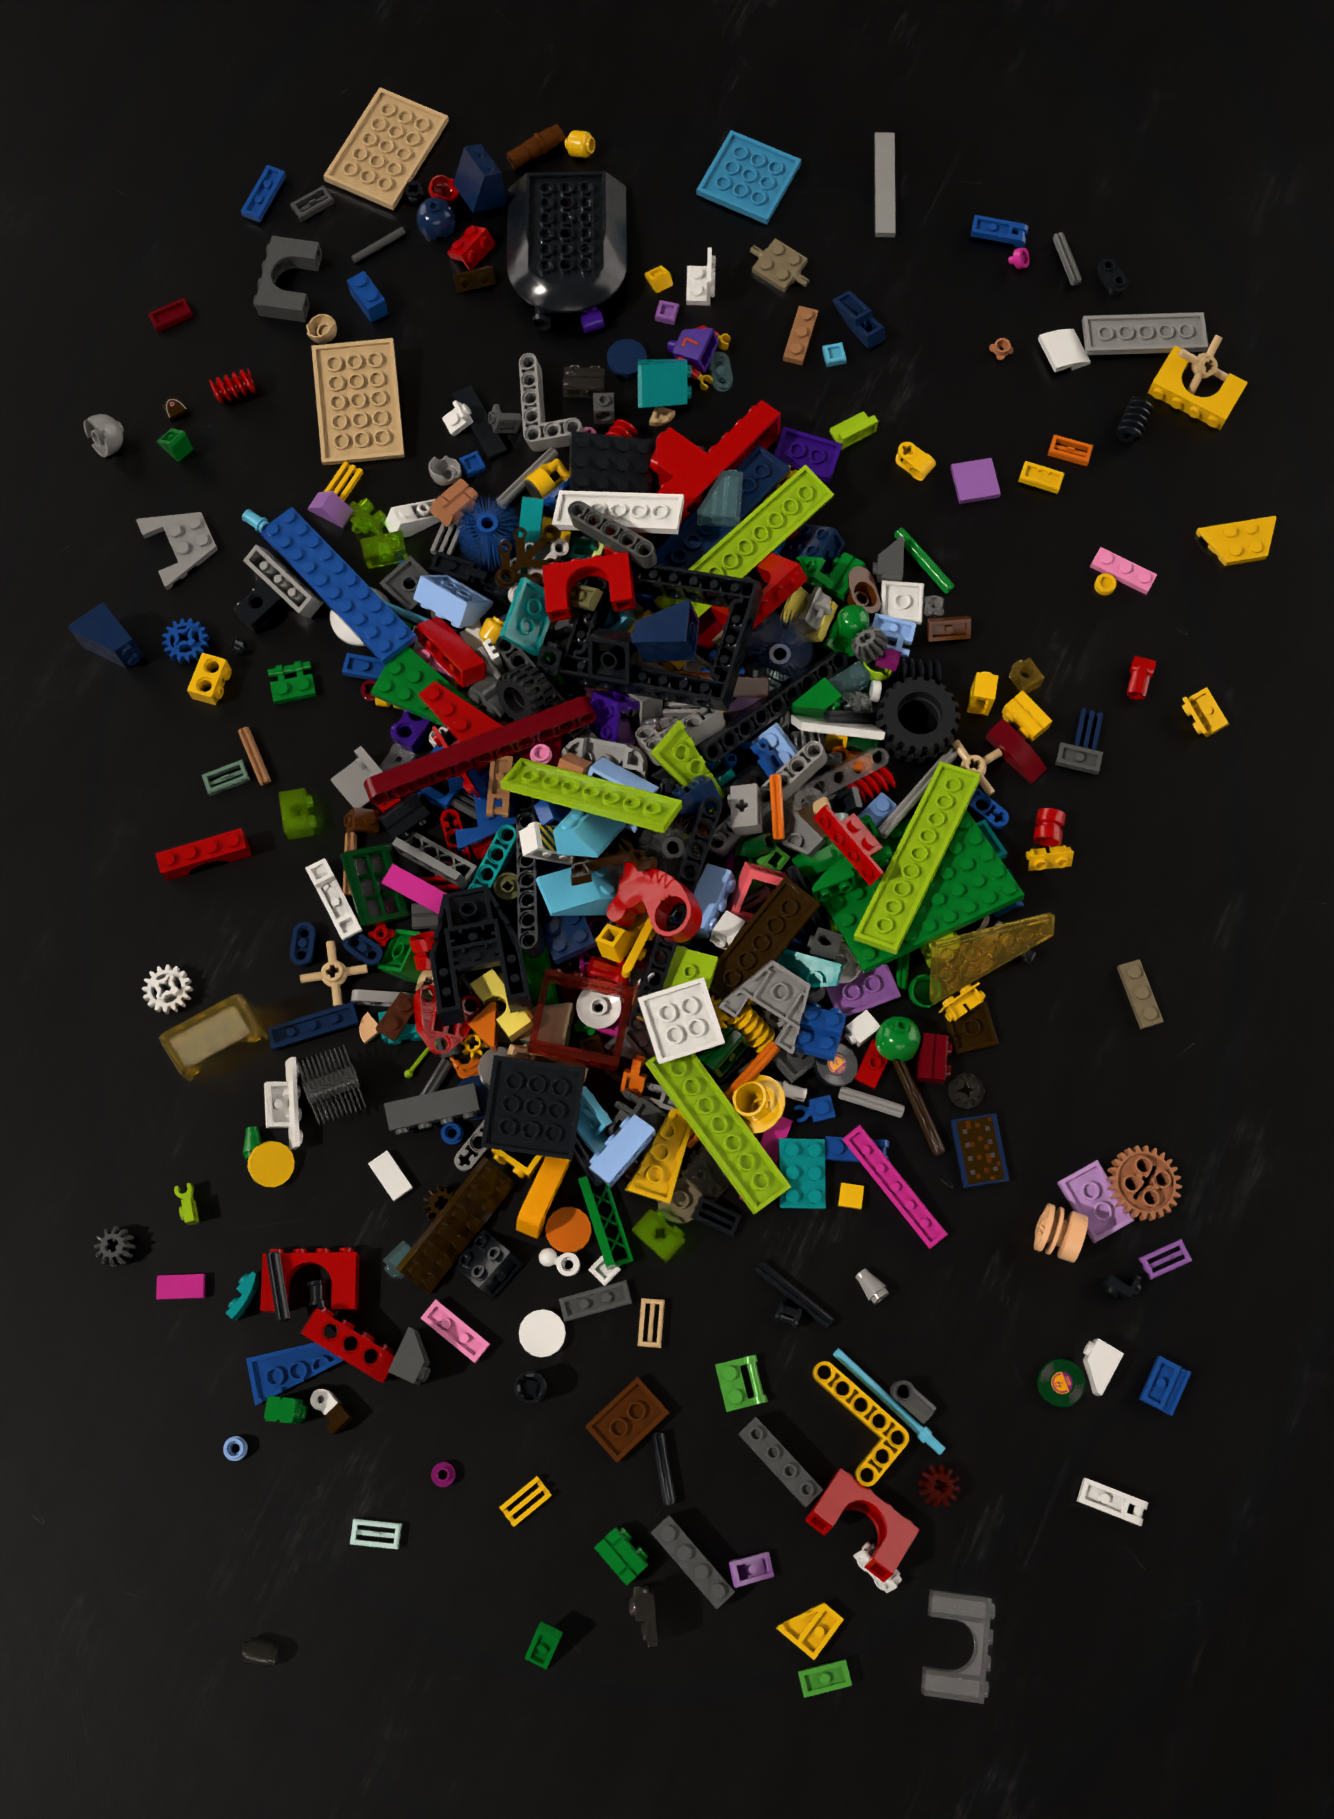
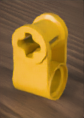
(914, 461)

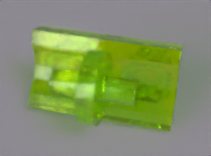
(364, 519)

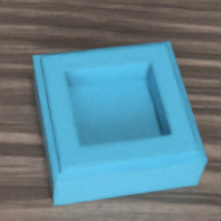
(834, 354)

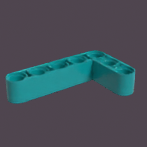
(531, 521)
(489, 861)

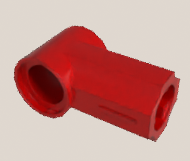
(1141, 673)
(608, 970)

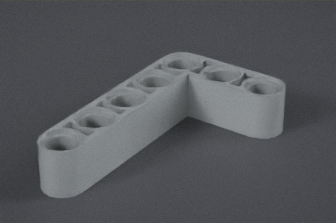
(536, 410)

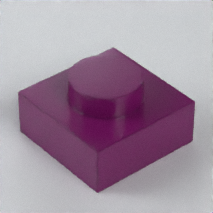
(889, 660)

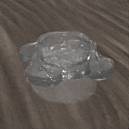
(933, 600)

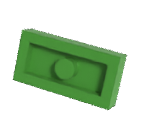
(824, 1678)

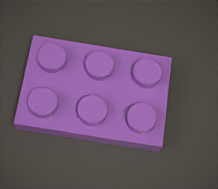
(864, 992)

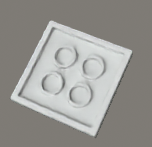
(681, 1020)

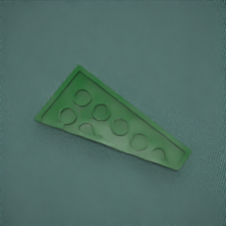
(403, 681)

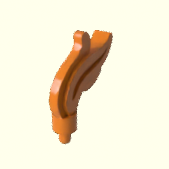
(466, 1070)

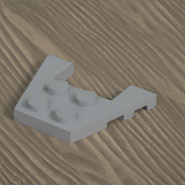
(188, 538)
(777, 992)

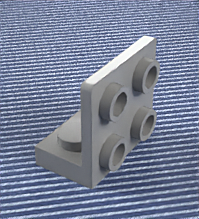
(351, 779)

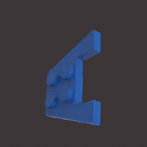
(486, 825)

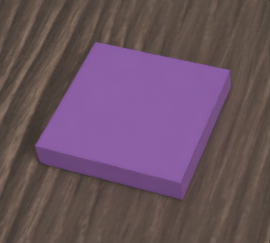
(975, 480)

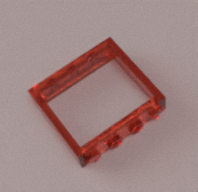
(576, 1055)

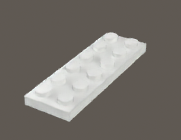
(633, 510)

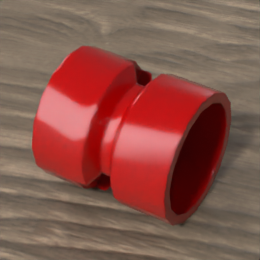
(1048, 829)
(420, 945)

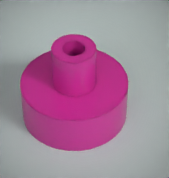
(1020, 258)

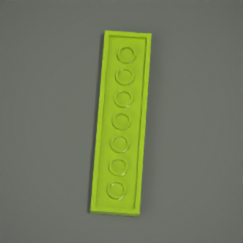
(592, 795)
(720, 1130)

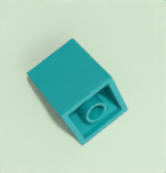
(663, 382)

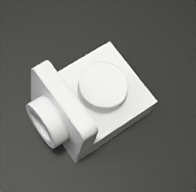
(458, 418)

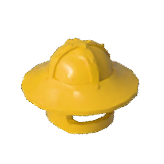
(759, 1103)

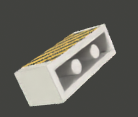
(539, 843)

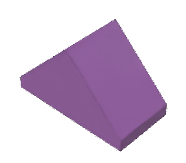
(331, 508)

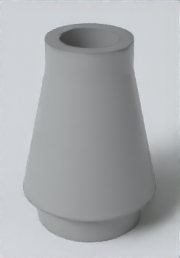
(872, 1287)

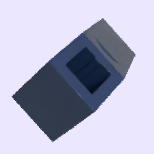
(695, 793)

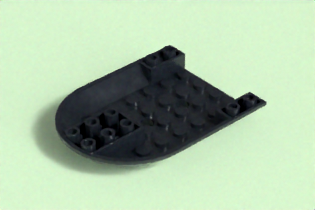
(573, 270)

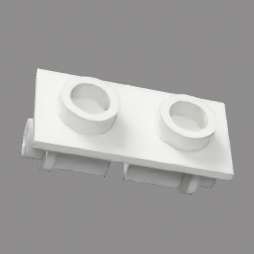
(862, 1558)

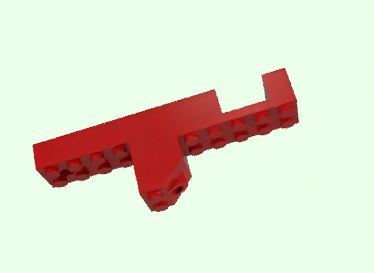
(692, 472)

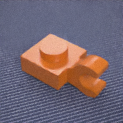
(633, 1079)

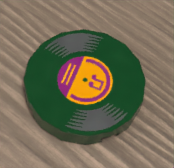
(1061, 1383)

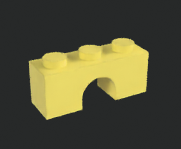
(491, 989)

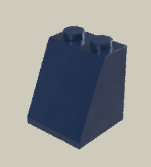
(479, 180)
(668, 634)
(106, 637)

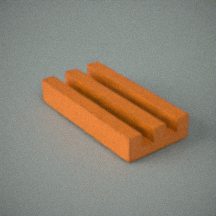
(1069, 453)

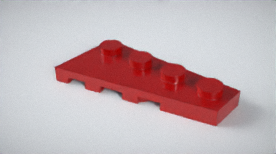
(455, 713)

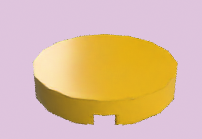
(271, 1164)

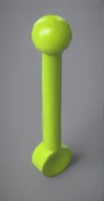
(409, 1073)

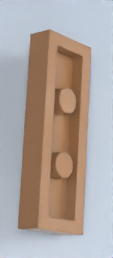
(800, 335)

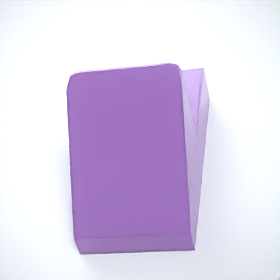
(751, 1569)

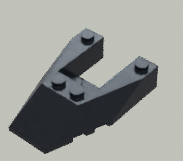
(474, 937)

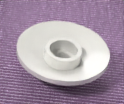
(598, 1020)

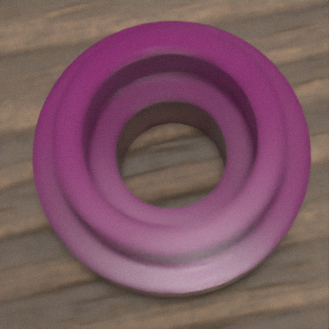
(450, 1474)

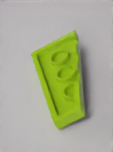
(680, 757)

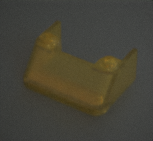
(211, 1033)

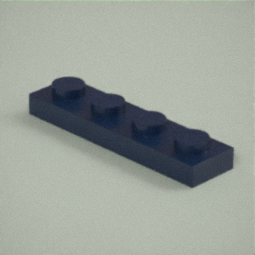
(312, 1026)

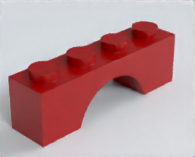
(222, 847)

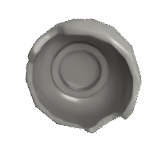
(445, 470)

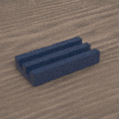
(1091, 714)

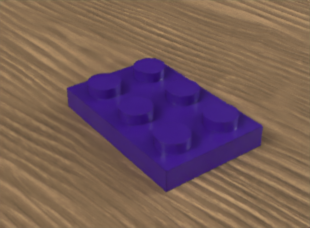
(801, 448)

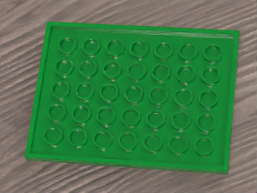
(964, 890)

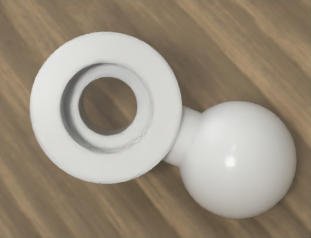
(549, 1257)

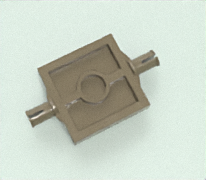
(779, 265)

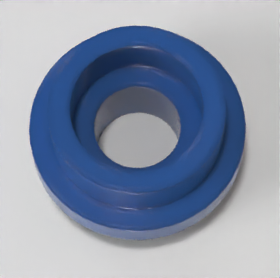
(445, 1133)

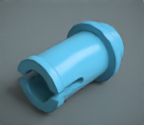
(254, 520)

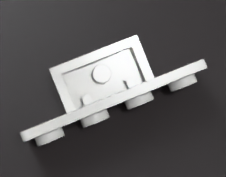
(282, 1104)

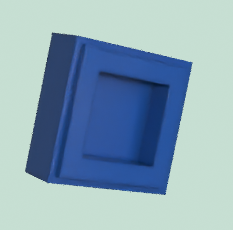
(472, 464)

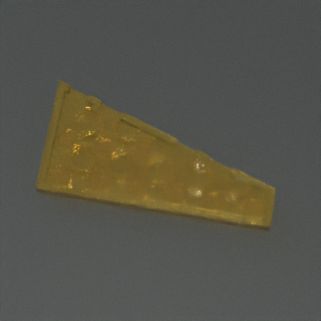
(972, 955)

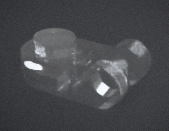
(396, 750)

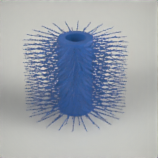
(487, 531)

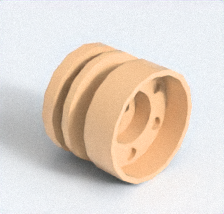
(1056, 1231)

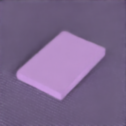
(1089, 1196)

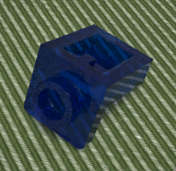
(480, 780)

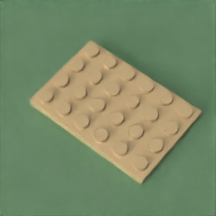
(386, 148)
(357, 401)

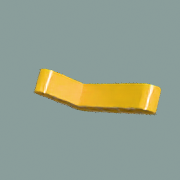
(865, 1417)

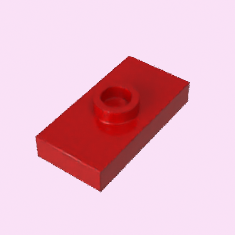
(871, 1067)

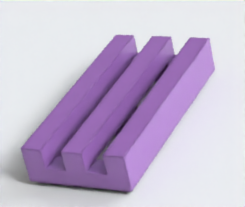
(1147, 1267)

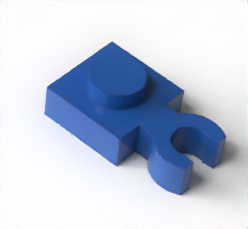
(768, 759)
(819, 1109)

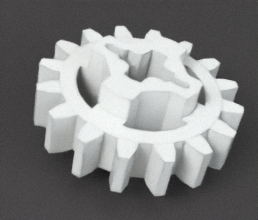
(170, 980)

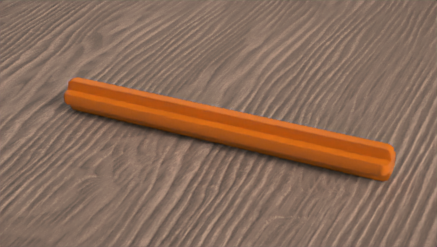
(747, 1075)

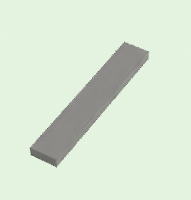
(884, 184)

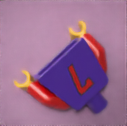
(698, 348)

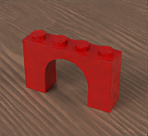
(562, 577)
(783, 580)
(341, 1266)
(893, 1530)

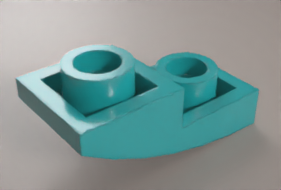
(248, 1288)

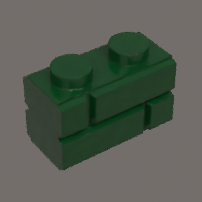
(722, 1057)

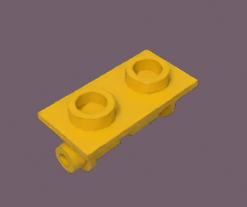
(1057, 858)
(954, 1006)

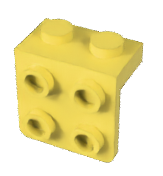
(797, 604)

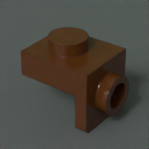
(362, 820)

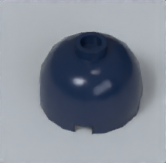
(436, 218)

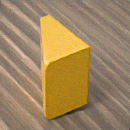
(659, 279)

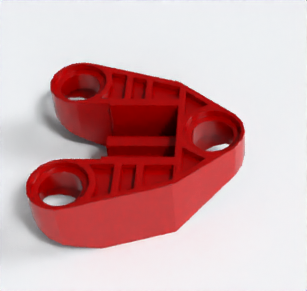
(425, 1018)

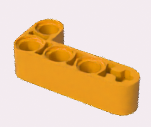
(541, 1195)

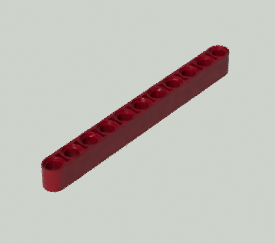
(479, 750)

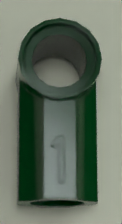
(749, 849)

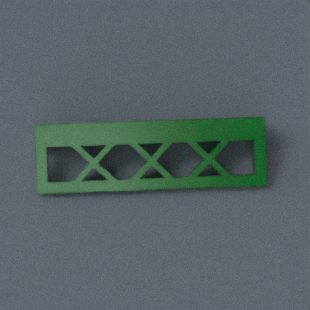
(598, 1227)

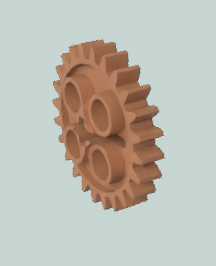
(1160, 1196)

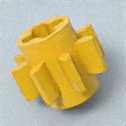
(478, 1049)

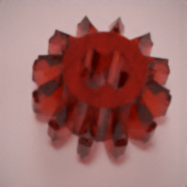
(941, 1477)

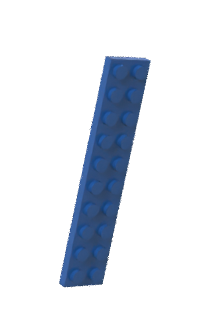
(338, 586)

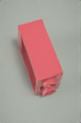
(749, 872)

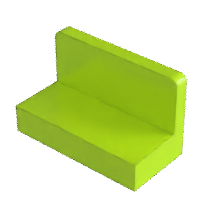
(854, 429)

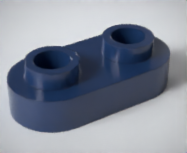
(303, 945)
(364, 949)

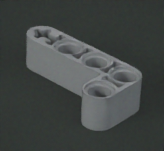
(698, 725)

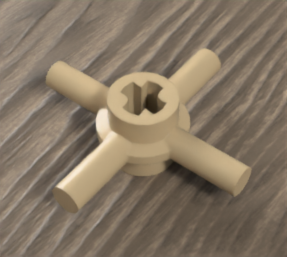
(1203, 364)
(978, 762)
(327, 971)

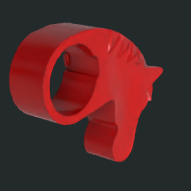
(657, 894)

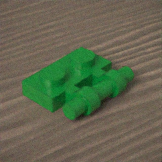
(293, 688)

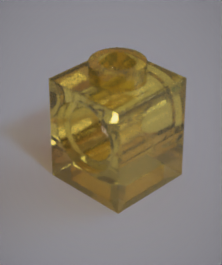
(1026, 684)

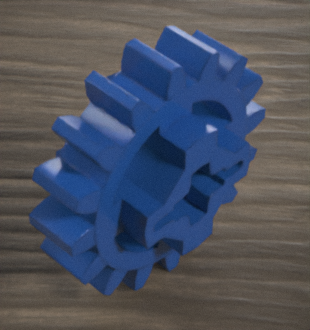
(185, 641)

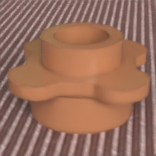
(1003, 344)

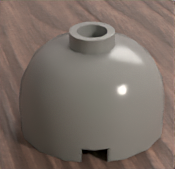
(105, 432)

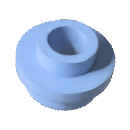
(228, 1452)

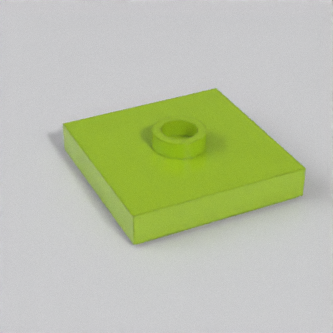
(689, 966)

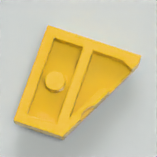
(811, 1628)

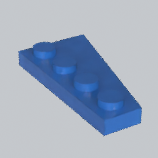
(285, 1368)

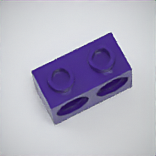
(418, 729)

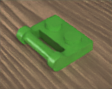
(733, 1386)

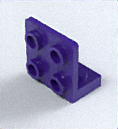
(608, 708)

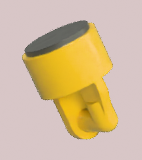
(539, 481)

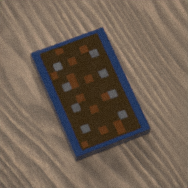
(979, 1150)

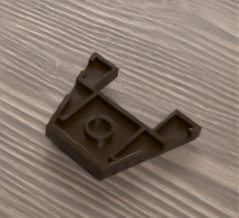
(615, 855)

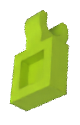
(188, 1211)

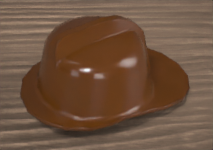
(863, 590)

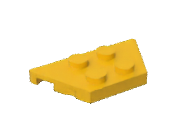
(1240, 540)

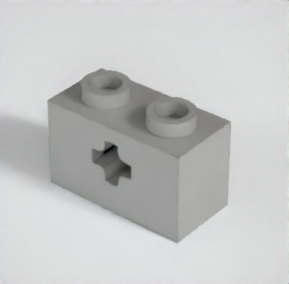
(745, 809)

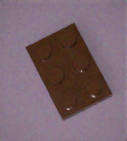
(627, 1419)

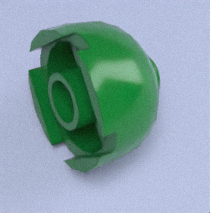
(898, 1038)

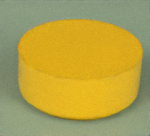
(1105, 584)

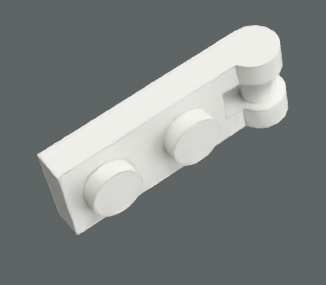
(1111, 1501)

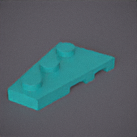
(812, 969)

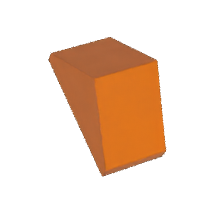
(486, 1026)

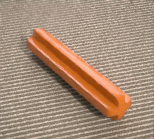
(777, 807)

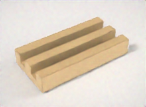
(652, 1302)

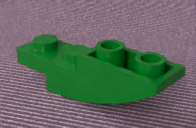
(827, 854)
(842, 876)

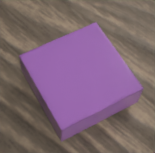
(666, 312)

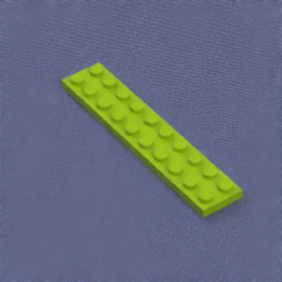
(761, 531)
(917, 858)

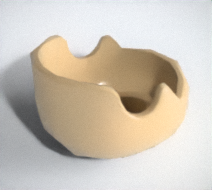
(322, 328)

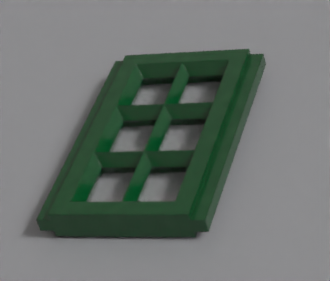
(373, 900)

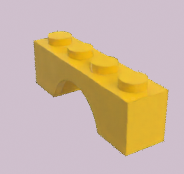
(616, 941)

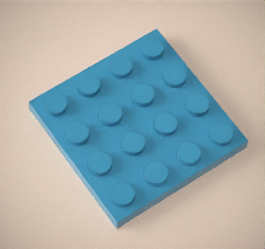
(748, 177)

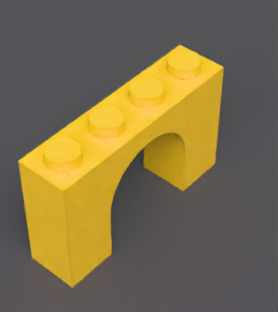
(1212, 409)

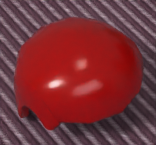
(443, 187)

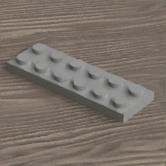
(1144, 333)

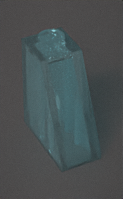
(723, 501)

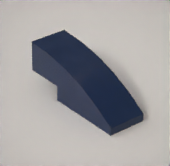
(859, 319)

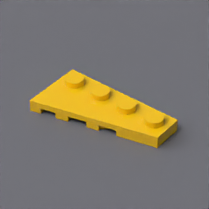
(662, 1161)

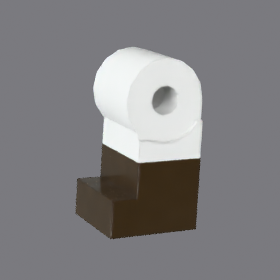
(332, 1409)

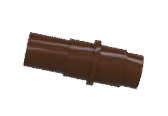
(535, 146)

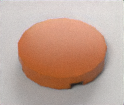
(568, 1230)

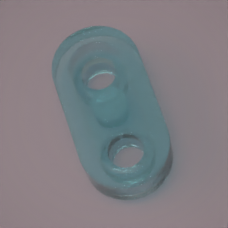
(721, 373)

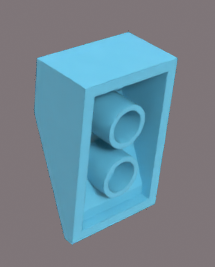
(576, 900)

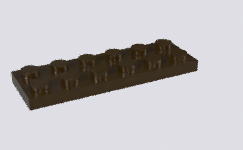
(764, 936)
(456, 1225)

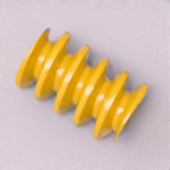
(752, 1028)

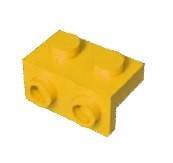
(1205, 712)

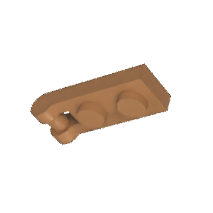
(497, 772)

